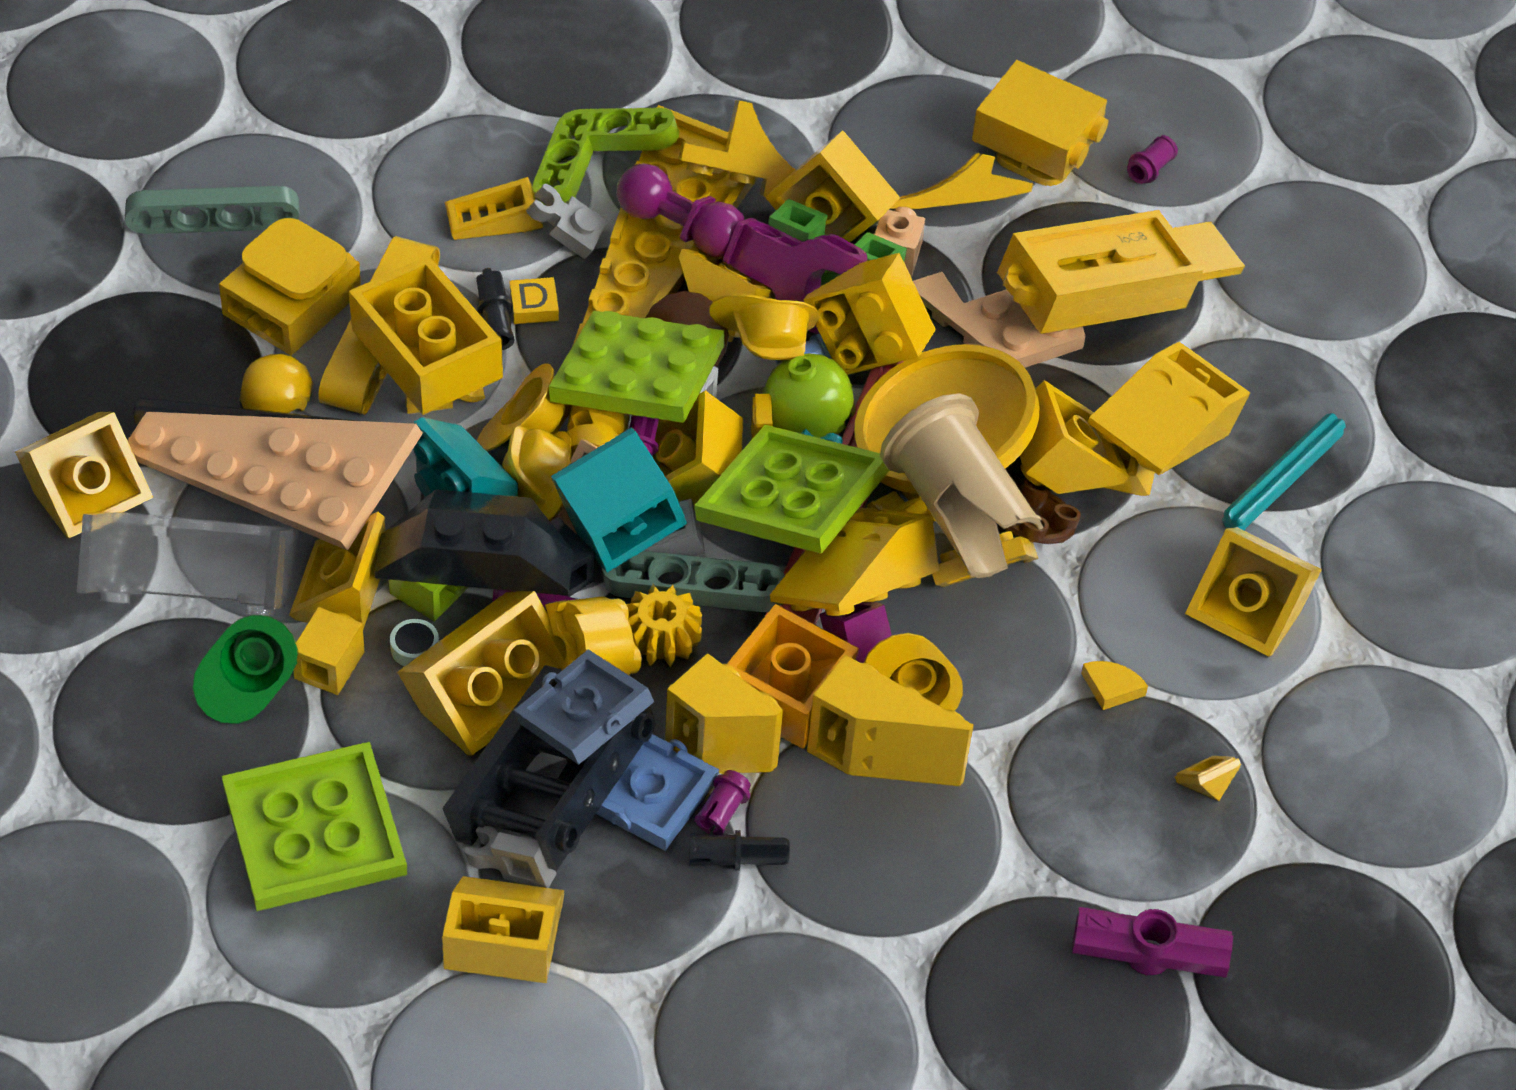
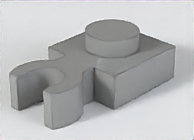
(572, 221)

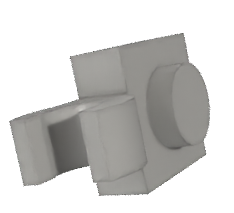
(515, 856)

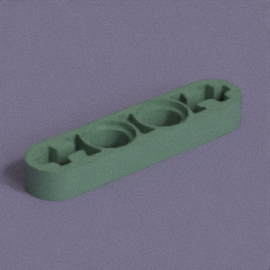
(212, 204)
(695, 574)

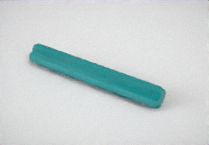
(1284, 472)

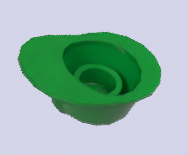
(245, 669)

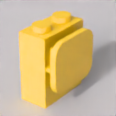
(1039, 124)
(289, 284)

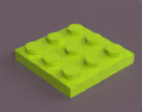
(637, 366)
(792, 488)
(313, 826)

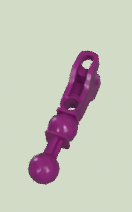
(752, 247)

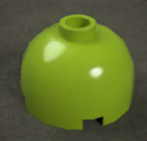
(810, 395)

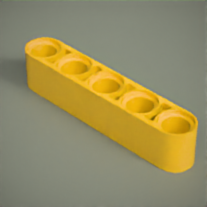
(353, 372)

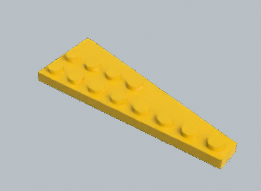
(644, 254)

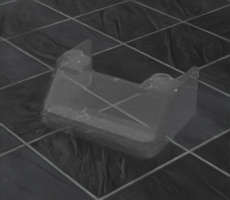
(186, 559)

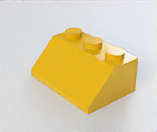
(484, 669)

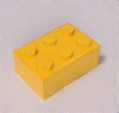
(426, 334)

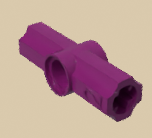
(1180, 947)

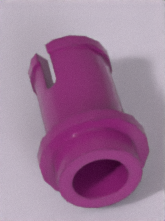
(1145, 165)
(729, 792)

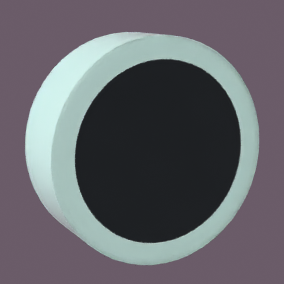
(412, 639)

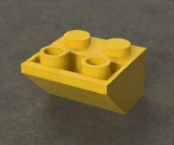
(872, 315)
(723, 719)
(501, 929)

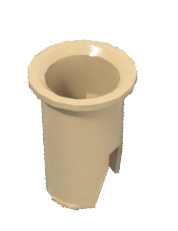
(958, 479)

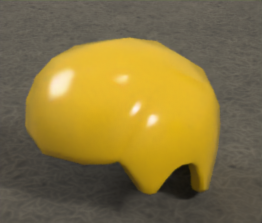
(276, 384)

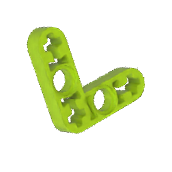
(591, 127)

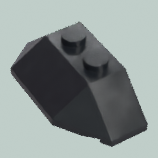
(477, 544)

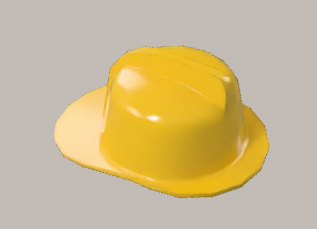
(766, 325)
(527, 408)
(532, 461)
(919, 665)

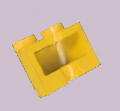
(598, 626)

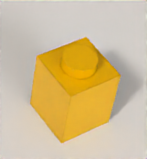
(329, 650)

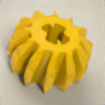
(664, 624)

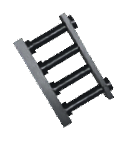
(504, 767)

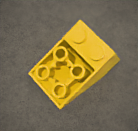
(1170, 409)
(862, 563)
(885, 729)

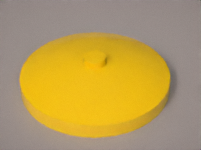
(987, 375)

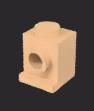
(905, 229)

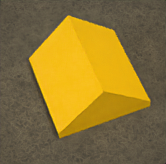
(340, 577)

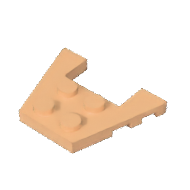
(995, 322)

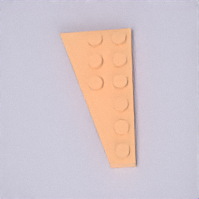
(291, 469)

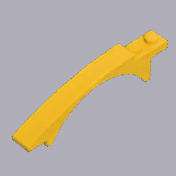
(752, 155)

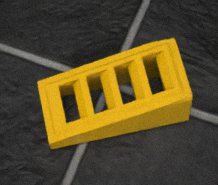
(513, 196)

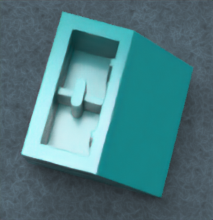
(456, 462)
(619, 500)

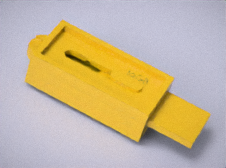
(1111, 269)

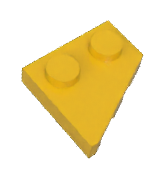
(953, 570)

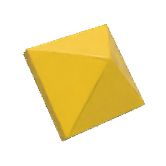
(1210, 776)

